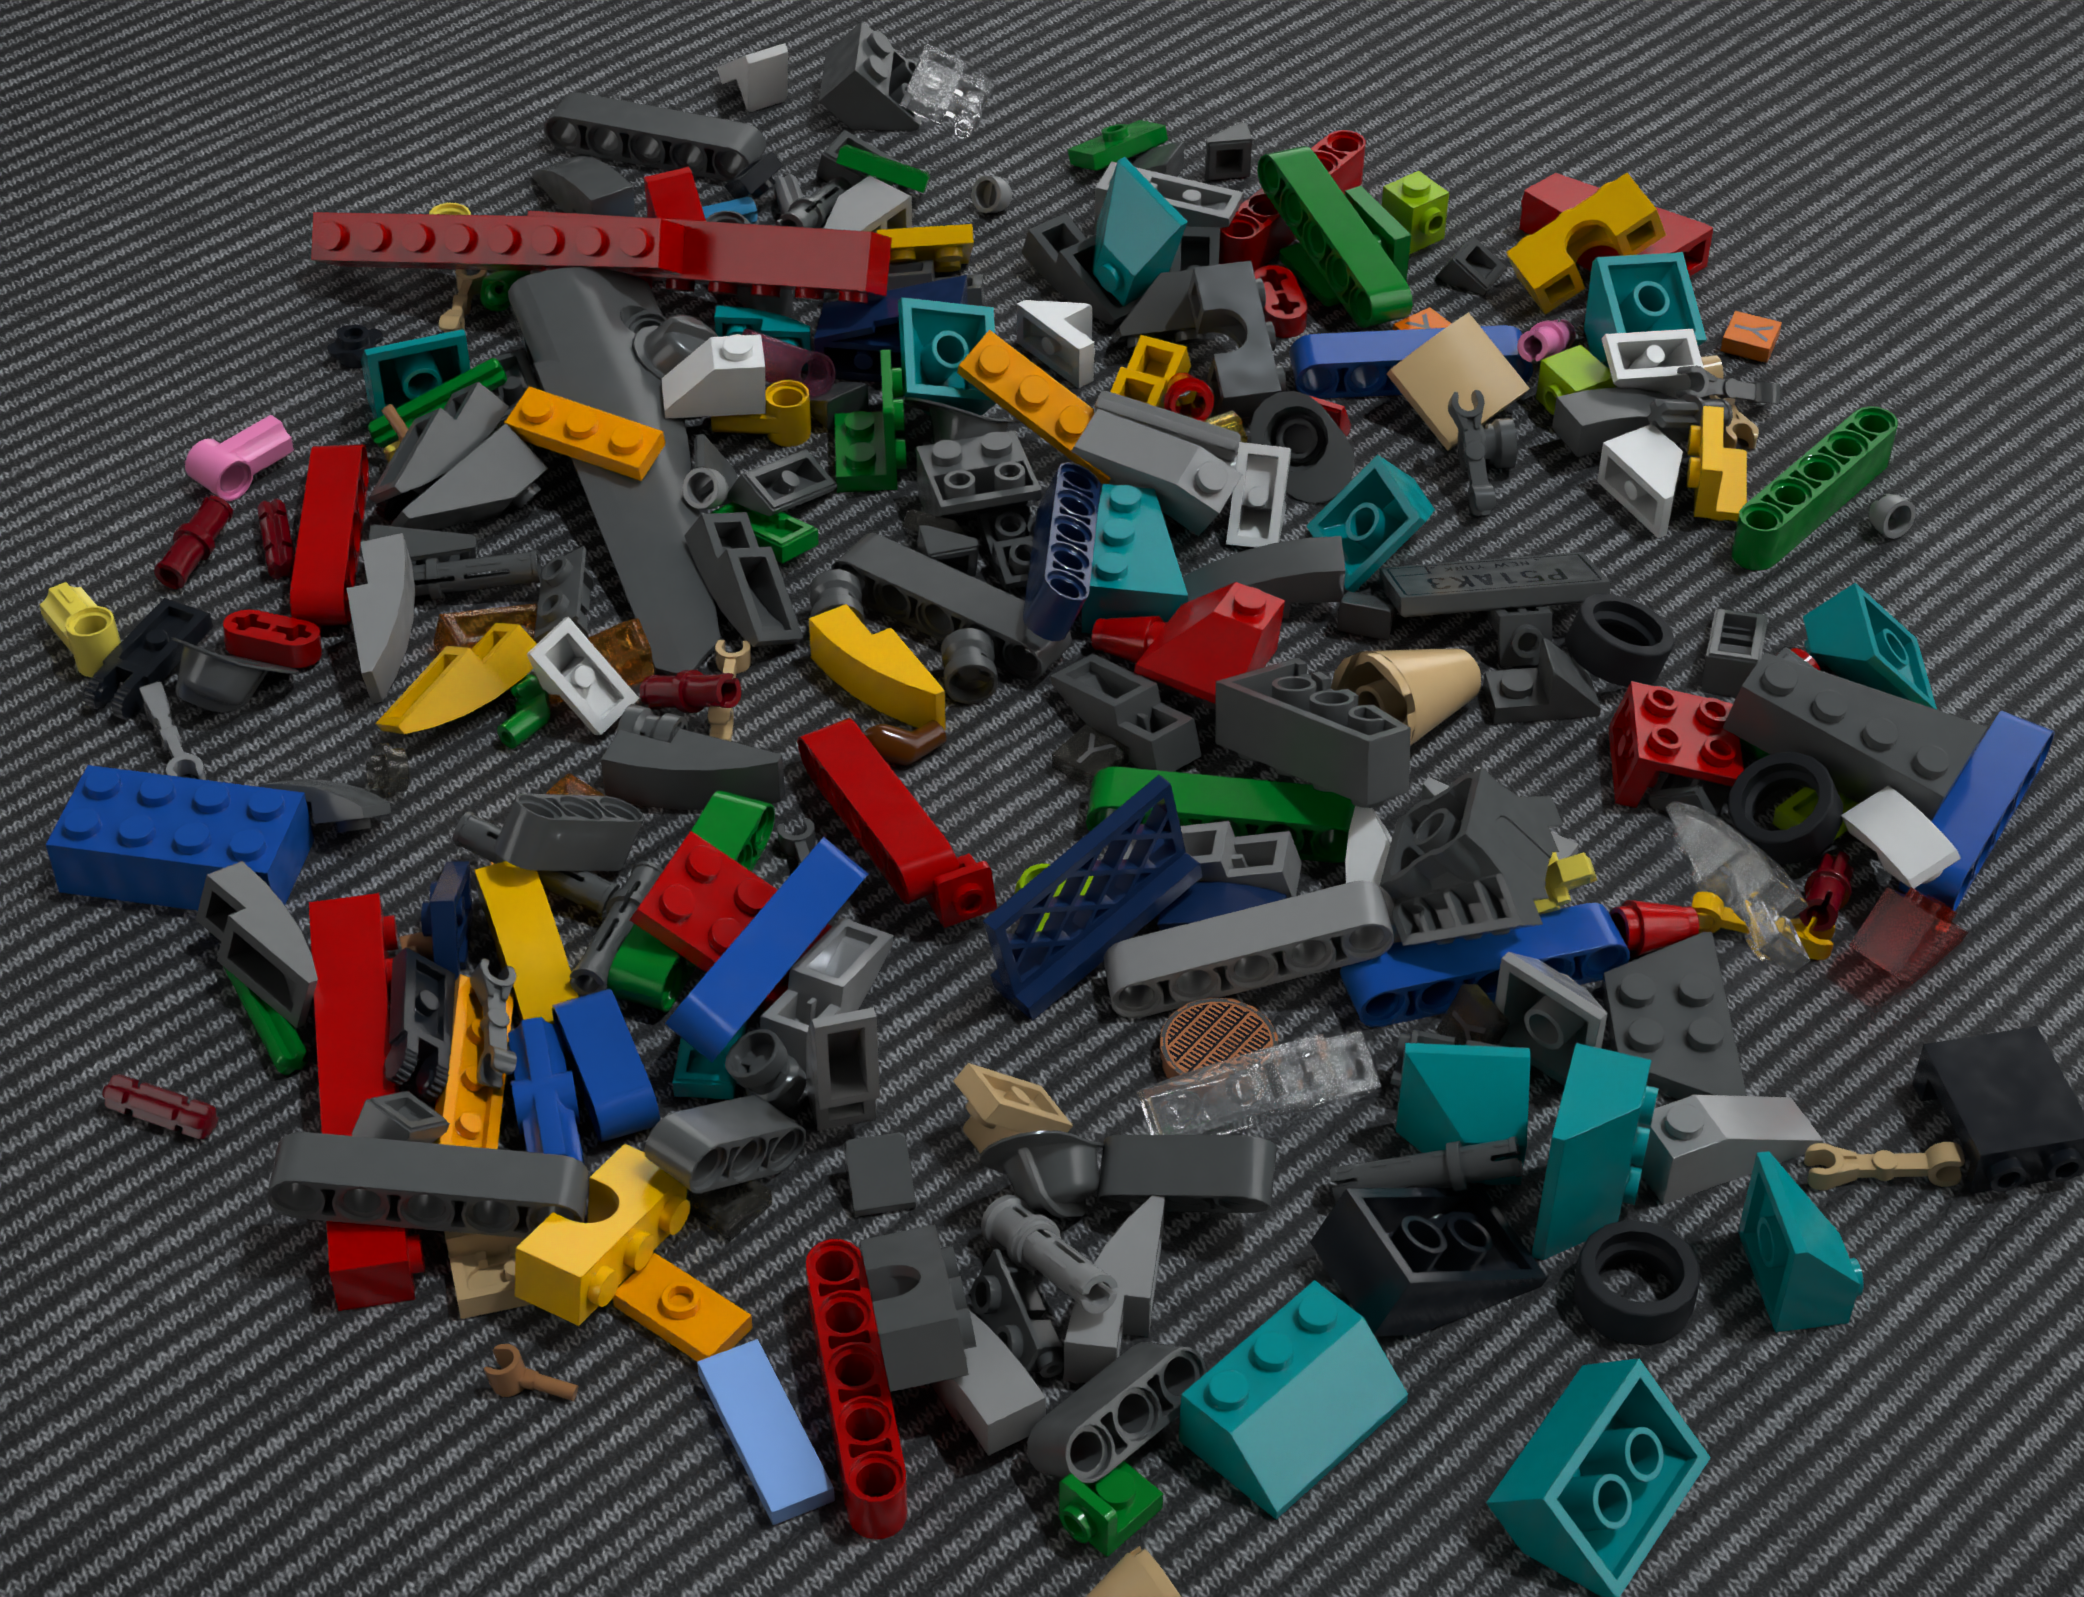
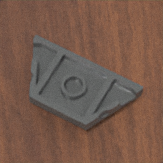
(1677, 1016)

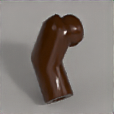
(906, 747)

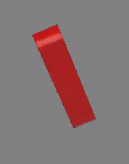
(1259, 229)
(330, 534)
(877, 809)
(849, 1356)

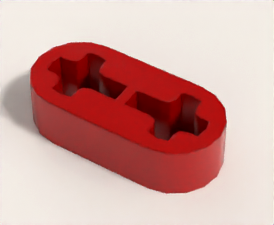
(1284, 301)
(272, 638)

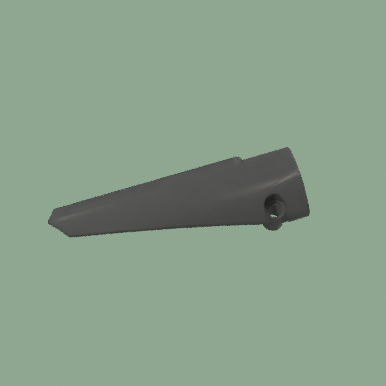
(580, 341)

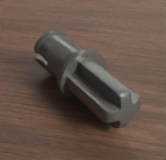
(1684, 412)

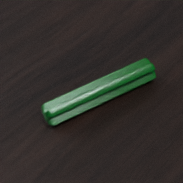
(488, 374)
(275, 1031)

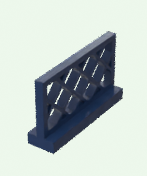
(1117, 904)

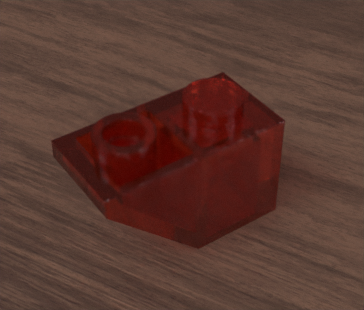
(1908, 933)

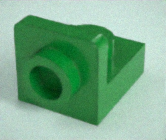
(1108, 1509)

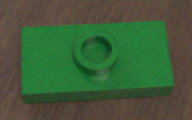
(1117, 142)
(883, 168)
(780, 531)

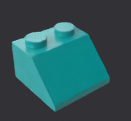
(412, 368)

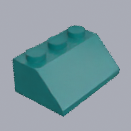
(1594, 1147)
(1291, 1400)
(1600, 1477)

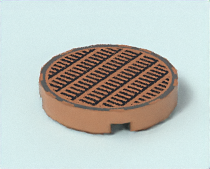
(1211, 1033)

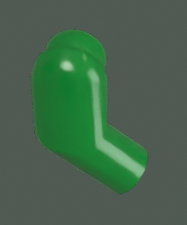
(496, 287)
(531, 713)

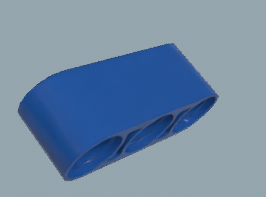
(606, 1065)

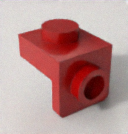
(963, 892)

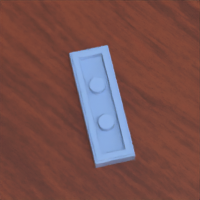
(766, 1432)

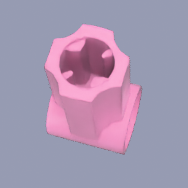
(230, 465)

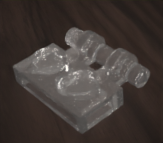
(933, 89)

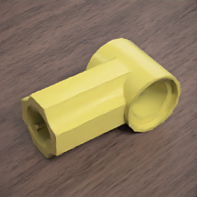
(81, 625)

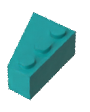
(1132, 560)

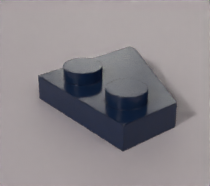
(449, 916)

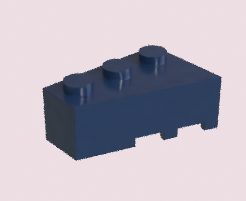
(857, 332)

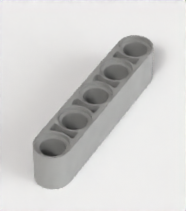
(1248, 949)

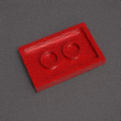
(705, 905)

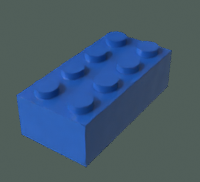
(162, 834)

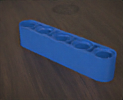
(1359, 361)
(1986, 800)
(766, 949)
(1425, 978)

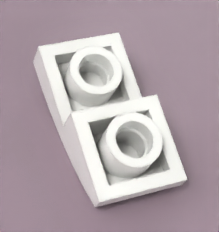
(1902, 837)

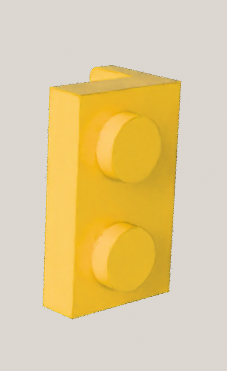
(1715, 471)

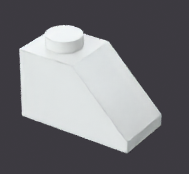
(1652, 359)
(718, 379)
(1642, 475)

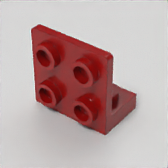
(1670, 734)

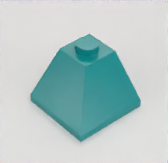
(1134, 234)
(1639, 296)
(934, 343)
(1373, 518)
(1867, 646)
(1464, 1097)
(1795, 1253)

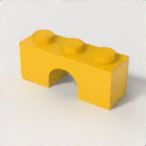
(1613, 217)
(579, 1265)

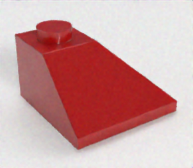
(1214, 640)

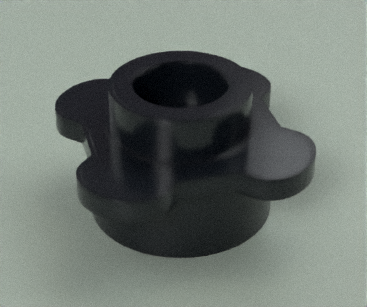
(351, 344)

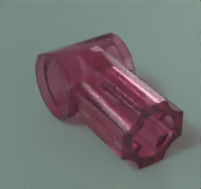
(786, 360)

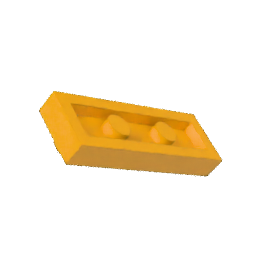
(586, 433)

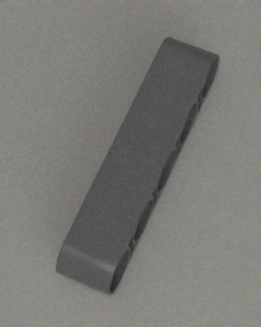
(653, 136)
(945, 600)
(424, 1184)

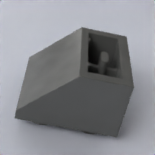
(867, 82)
(975, 476)

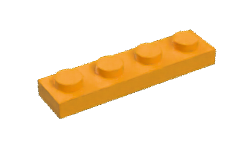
(1029, 395)
(465, 1104)

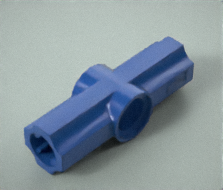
(544, 1090)

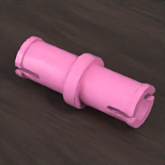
(1546, 339)

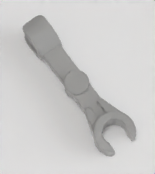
(159, 714)

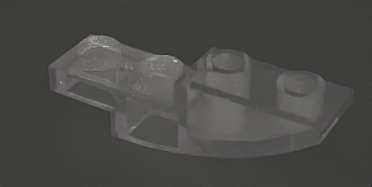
(1746, 880)
(1261, 1086)

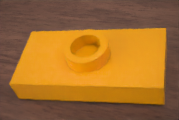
(682, 1309)

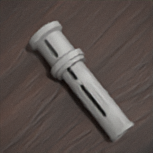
(1037, 1245)

